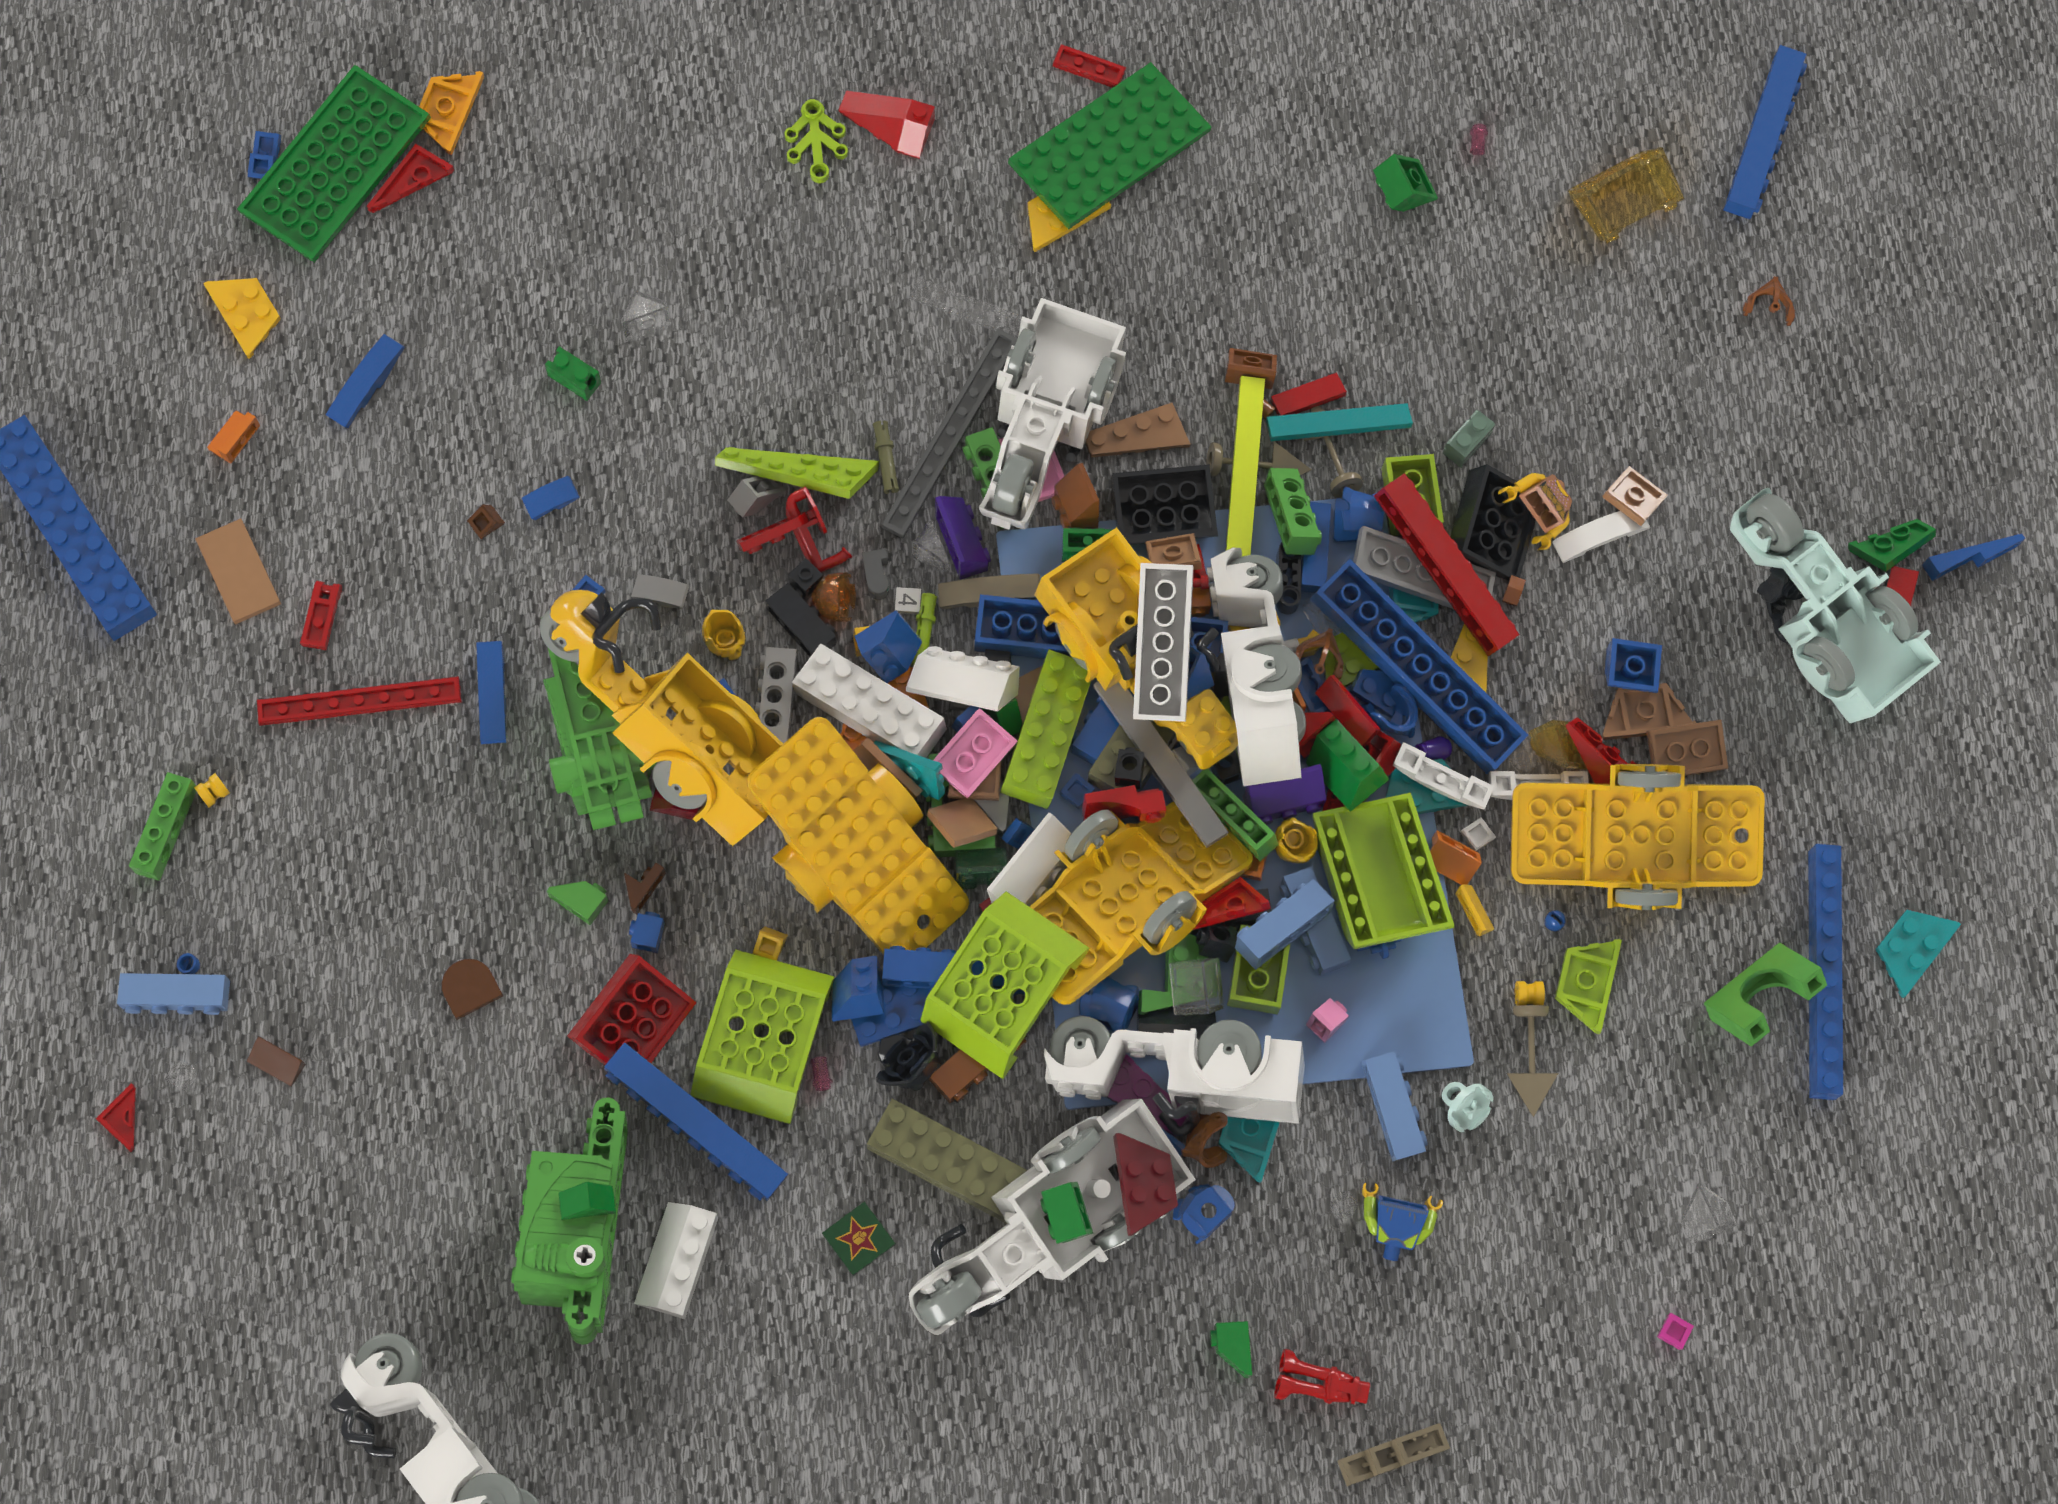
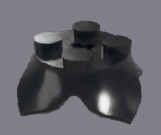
(1778, 589)
(908, 1060)

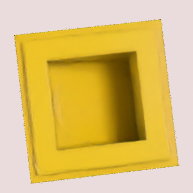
(769, 943)

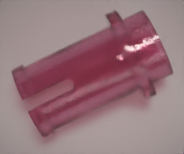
(1478, 138)
(821, 1074)

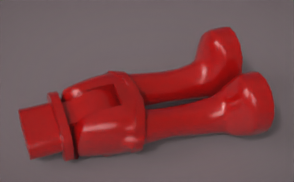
(1336, 1384)

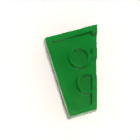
(1893, 547)

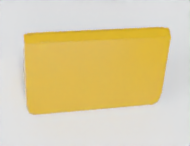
(1474, 910)

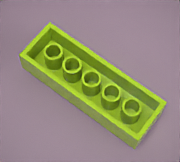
(1046, 731)

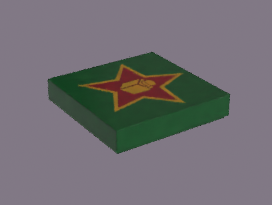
(858, 1238)

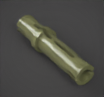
(884, 447)

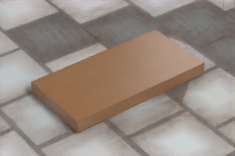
(238, 571)

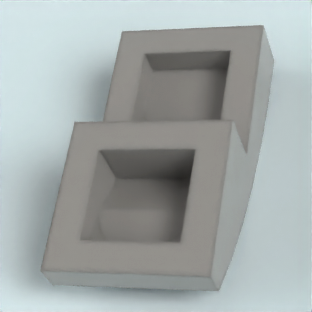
(661, 591)

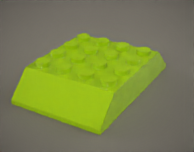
(1381, 871)

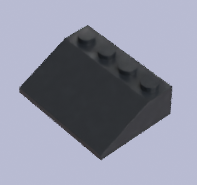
(1164, 503)
(1492, 531)

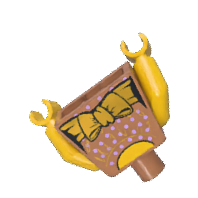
(1546, 502)

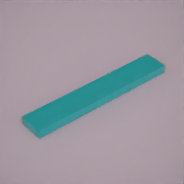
(1339, 422)

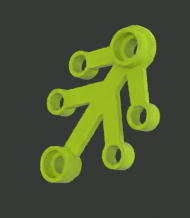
(815, 137)

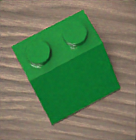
(1404, 183)

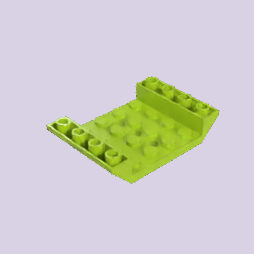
(1029, 956)
(753, 1071)

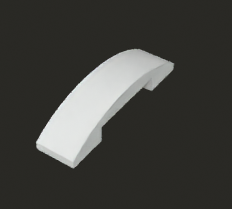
(1596, 534)
(1441, 778)
(1507, 780)

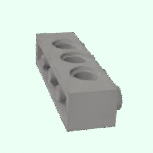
(783, 661)

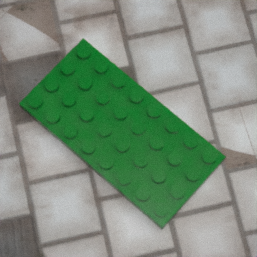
(1109, 145)
(334, 163)

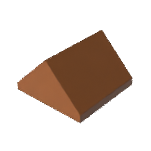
(1252, 365)

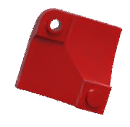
(1126, 803)

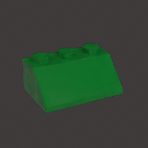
(1346, 765)

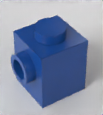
(647, 932)

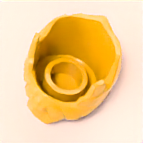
(723, 634)
(1296, 841)

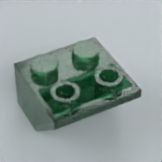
(979, 866)

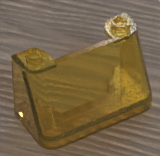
(1627, 193)

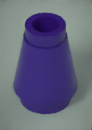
(1436, 748)

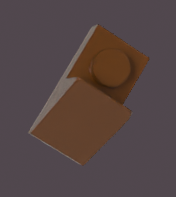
(641, 891)

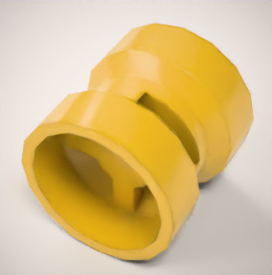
(211, 790)
(1529, 993)

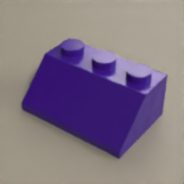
(961, 536)
(1287, 797)

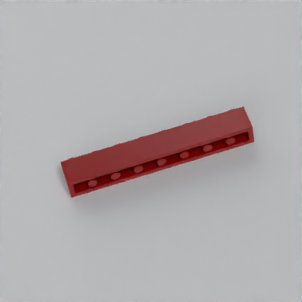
(1446, 564)

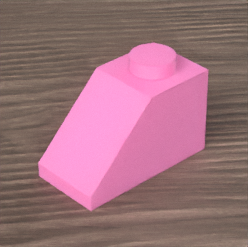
(1327, 1019)

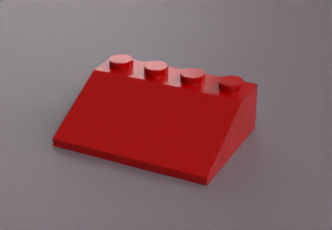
(632, 1008)

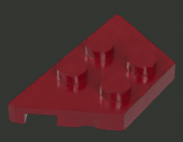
(1144, 1182)

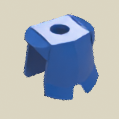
(1355, 511)
(1111, 1004)
(1190, 1209)

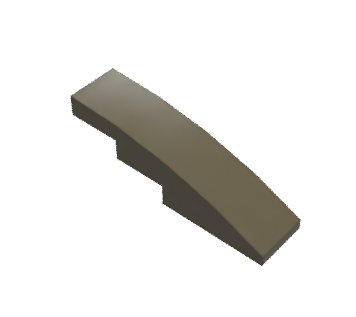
(968, 591)
(1393, 1454)

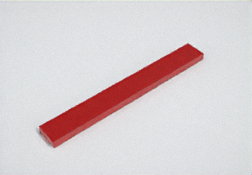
(359, 701)

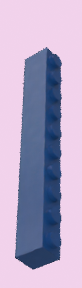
(1826, 952)

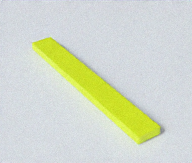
(1245, 464)

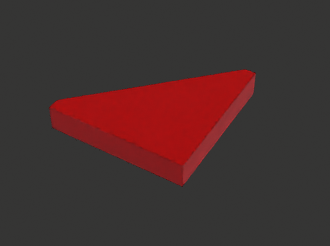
(120, 1117)

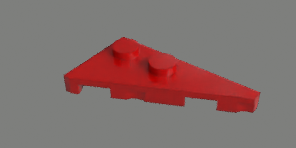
(412, 174)
(1232, 902)

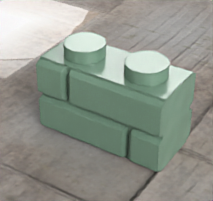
(1469, 438)

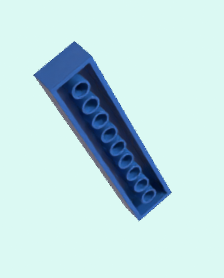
(71, 530)
(1019, 628)
(1420, 665)

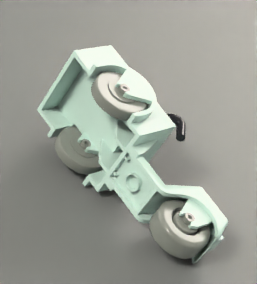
(1849, 634)

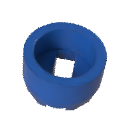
(1552, 923)
(184, 964)

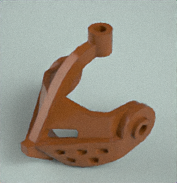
(1776, 290)
(1328, 642)
(1195, 1145)

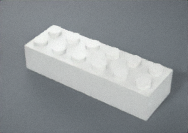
(1163, 642)
(867, 703)

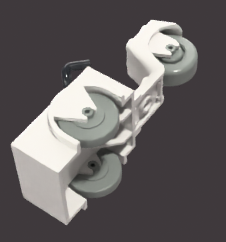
(1051, 391)
(1255, 666)
(1205, 1075)

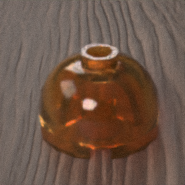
(835, 592)

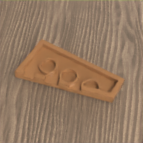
(1143, 432)

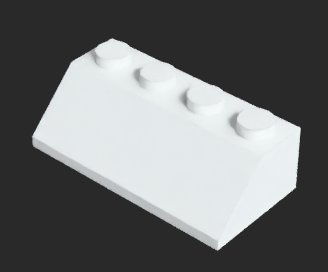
(964, 678)
(1034, 864)
(676, 1259)

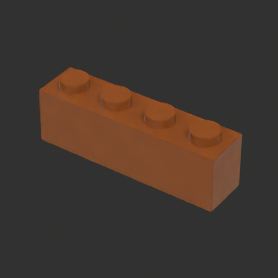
(959, 1074)

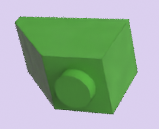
(580, 899)

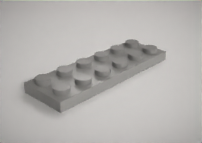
(1395, 565)

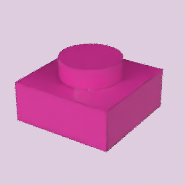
(1675, 1331)

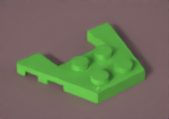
(1158, 1000)

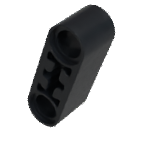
(1294, 589)

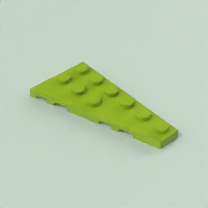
(819, 473)

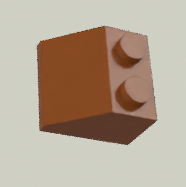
(1076, 500)

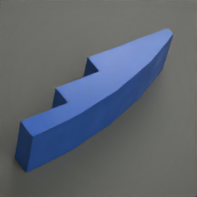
(364, 380)

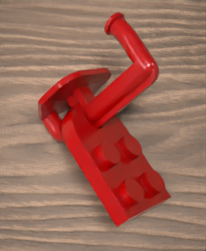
(798, 523)

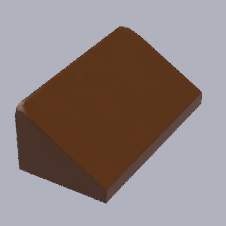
(275, 1061)

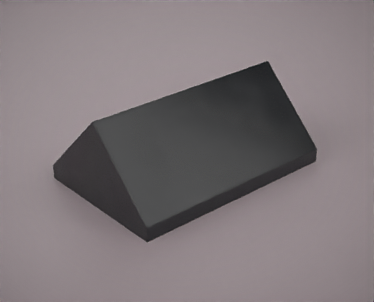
(1165, 1021)

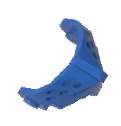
(1405, 706)

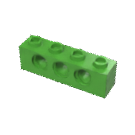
(982, 444)
(1292, 511)
(1236, 815)
(163, 826)

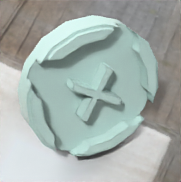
(1468, 1107)

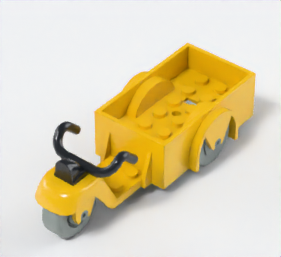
(691, 747)

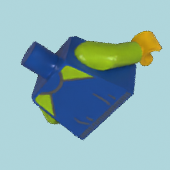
(1398, 1221)

